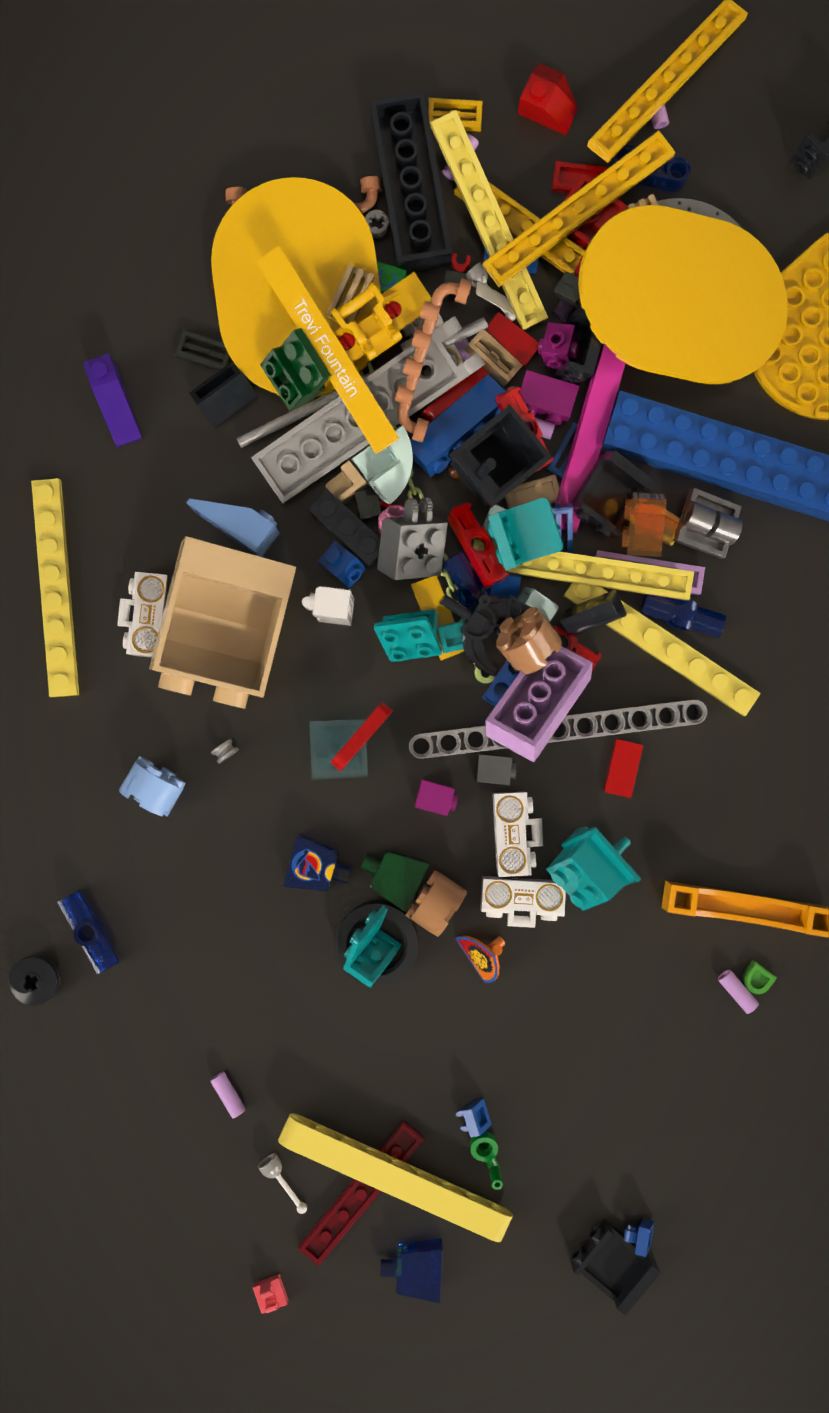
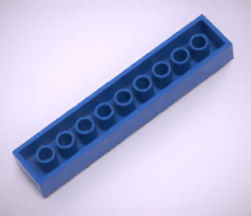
(719, 454)

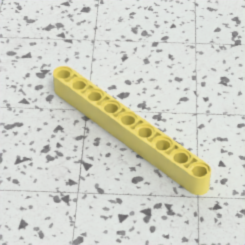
(395, 1177)

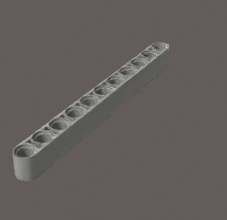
(570, 730)

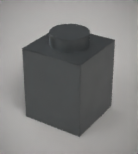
(495, 769)

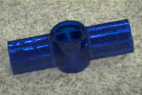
(467, 581)
(684, 615)
(97, 948)

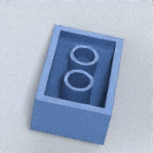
(242, 524)

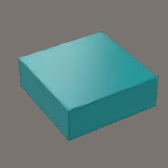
(451, 636)

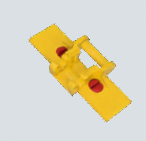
(381, 328)

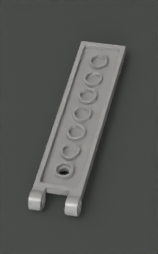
(332, 432)

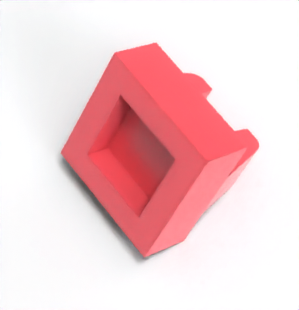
(270, 1294)

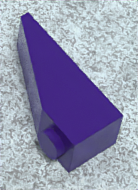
(113, 399)

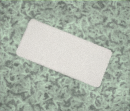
(493, 297)

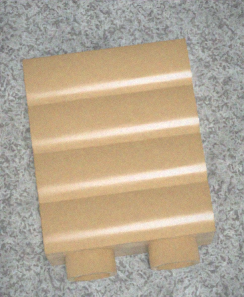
(221, 621)

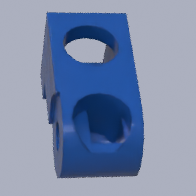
(500, 684)

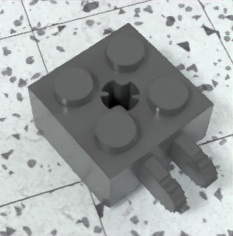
(412, 543)

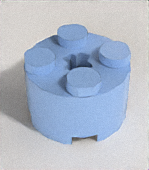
(152, 787)

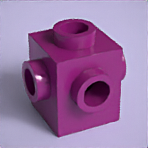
(559, 345)

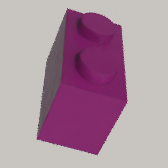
(548, 397)
(436, 797)

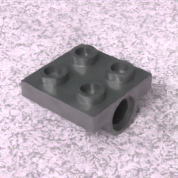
(708, 523)

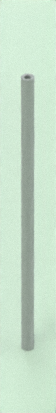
(322, 401)

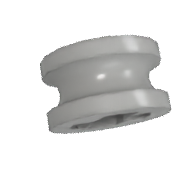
(379, 216)
(224, 751)

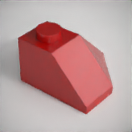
(548, 99)

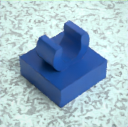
(476, 1118)
(641, 1236)

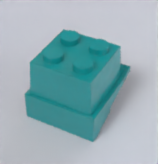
(591, 868)

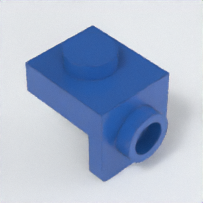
(342, 564)

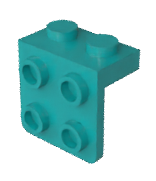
(525, 533)
(370, 950)

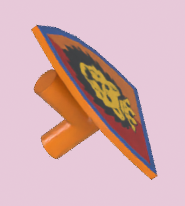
(483, 956)

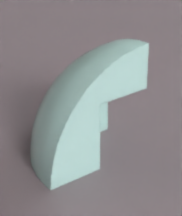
(387, 470)

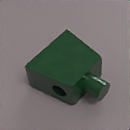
(396, 876)

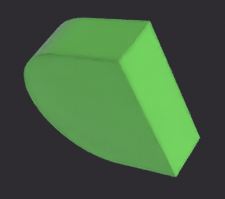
(757, 978)

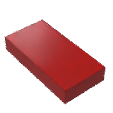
(568, 174)
(513, 339)
(623, 768)

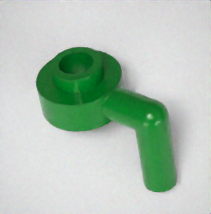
(487, 1154)

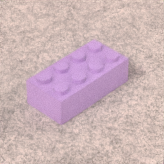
(538, 703)

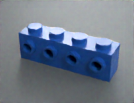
(456, 426)

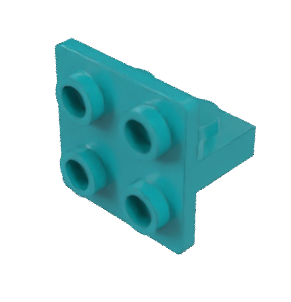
(409, 635)

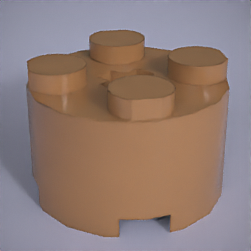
(528, 641)
(436, 903)

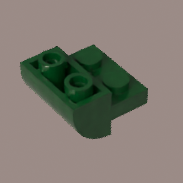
(296, 370)

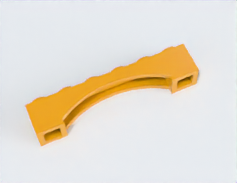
(745, 907)

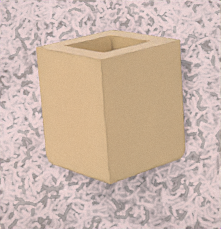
(346, 483)

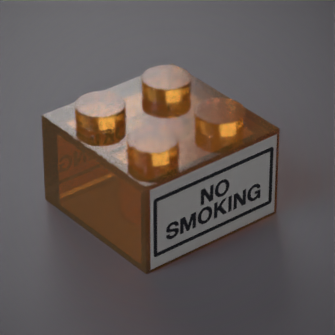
(646, 524)

